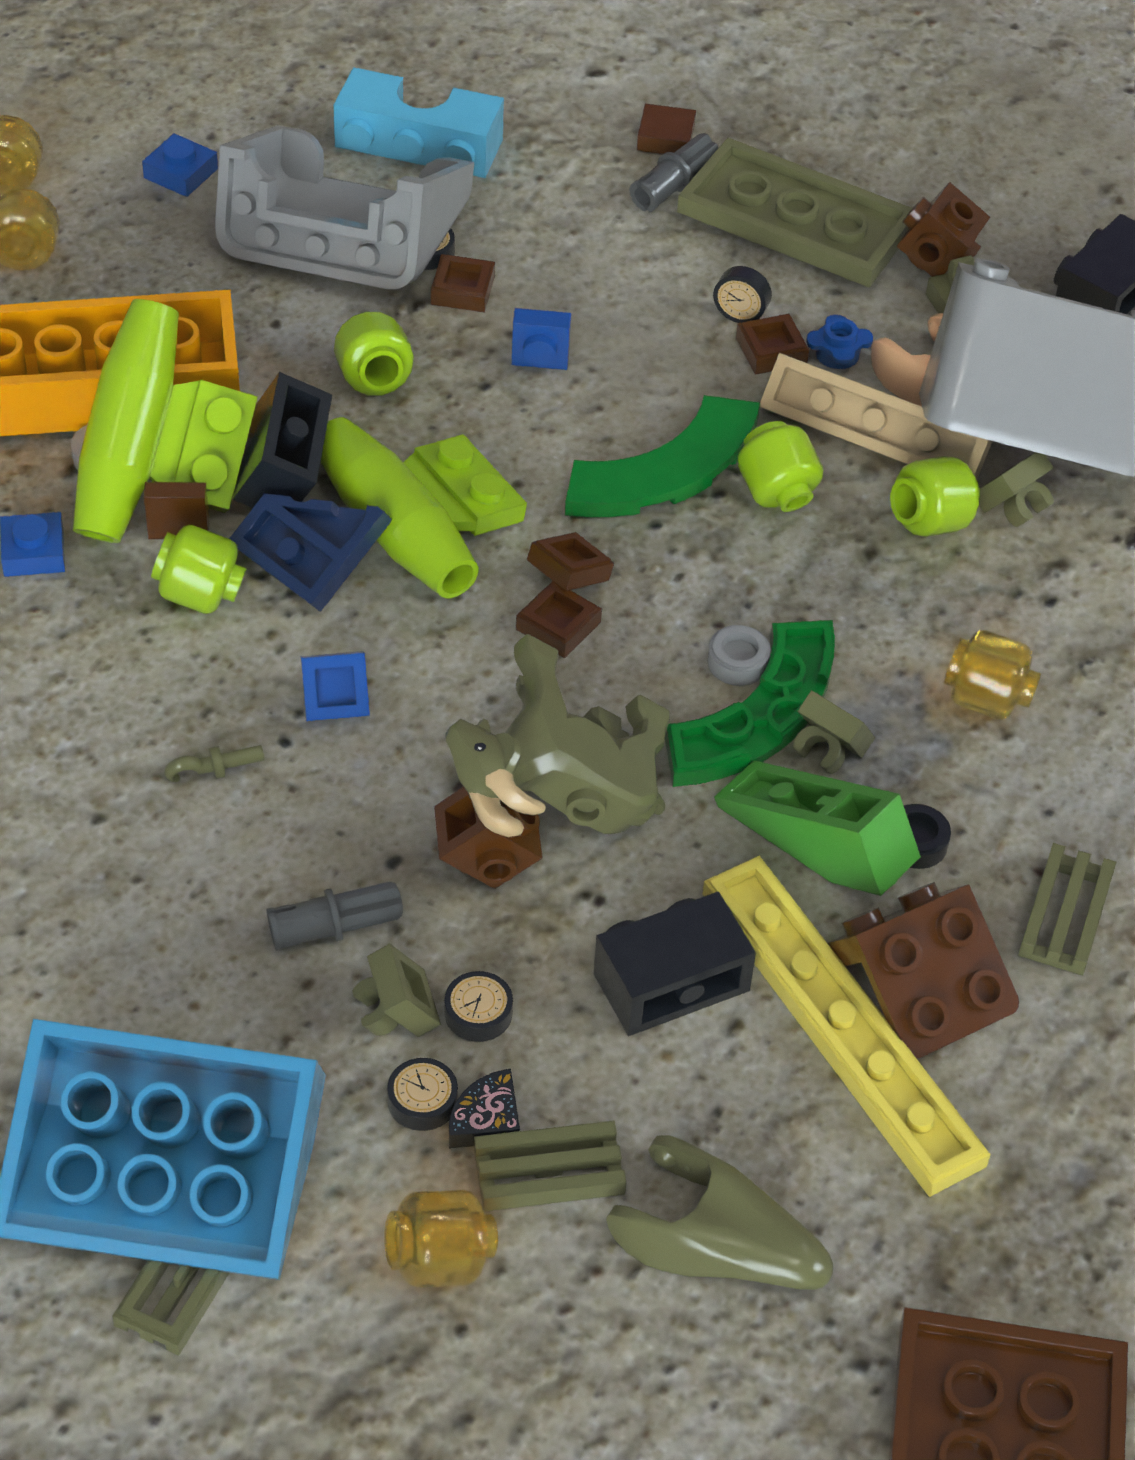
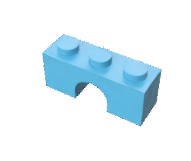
(378, 123)

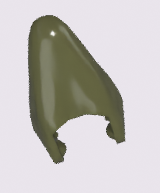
(730, 1232)

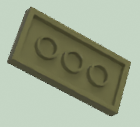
(796, 211)

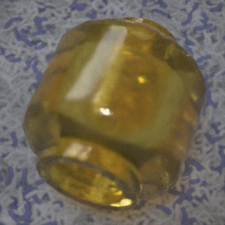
(19, 153)
(27, 229)
(991, 674)
(440, 1238)

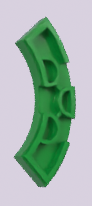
(668, 472)
(763, 722)

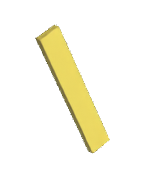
(850, 1030)

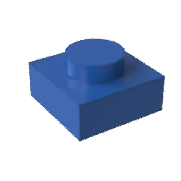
(180, 165)
(541, 338)
(32, 544)
(335, 686)

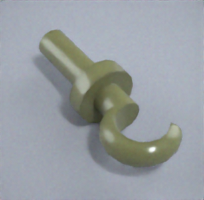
(215, 762)

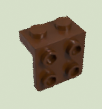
(931, 966)

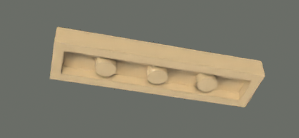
(864, 415)

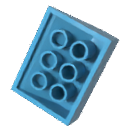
(159, 1148)

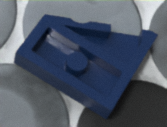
(309, 542)

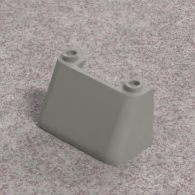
(289, 216)
(1033, 371)

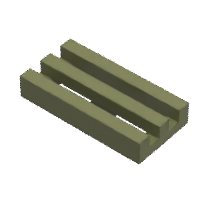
(1080, 870)
(548, 1154)
(154, 1327)

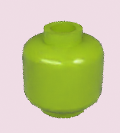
(373, 353)
(780, 466)
(935, 496)
(198, 569)

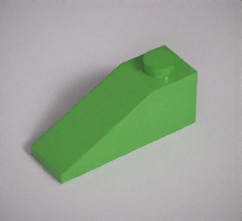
(830, 825)

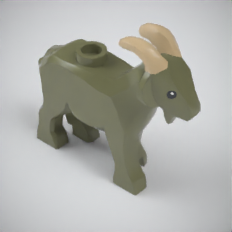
(568, 760)

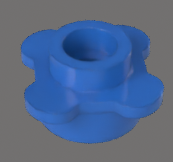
(839, 342)

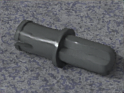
(672, 172)
(334, 914)

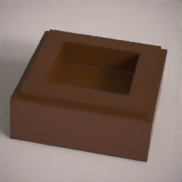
(665, 128)
(462, 283)
(766, 338)
(173, 506)
(570, 561)
(559, 618)

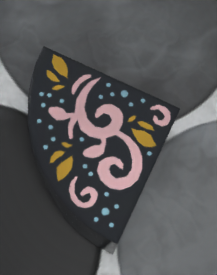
(484, 1109)

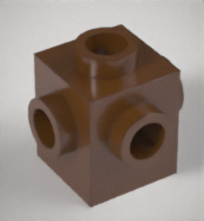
(942, 230)
(479, 851)

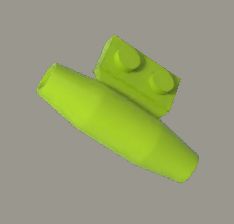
(154, 429)
(428, 498)

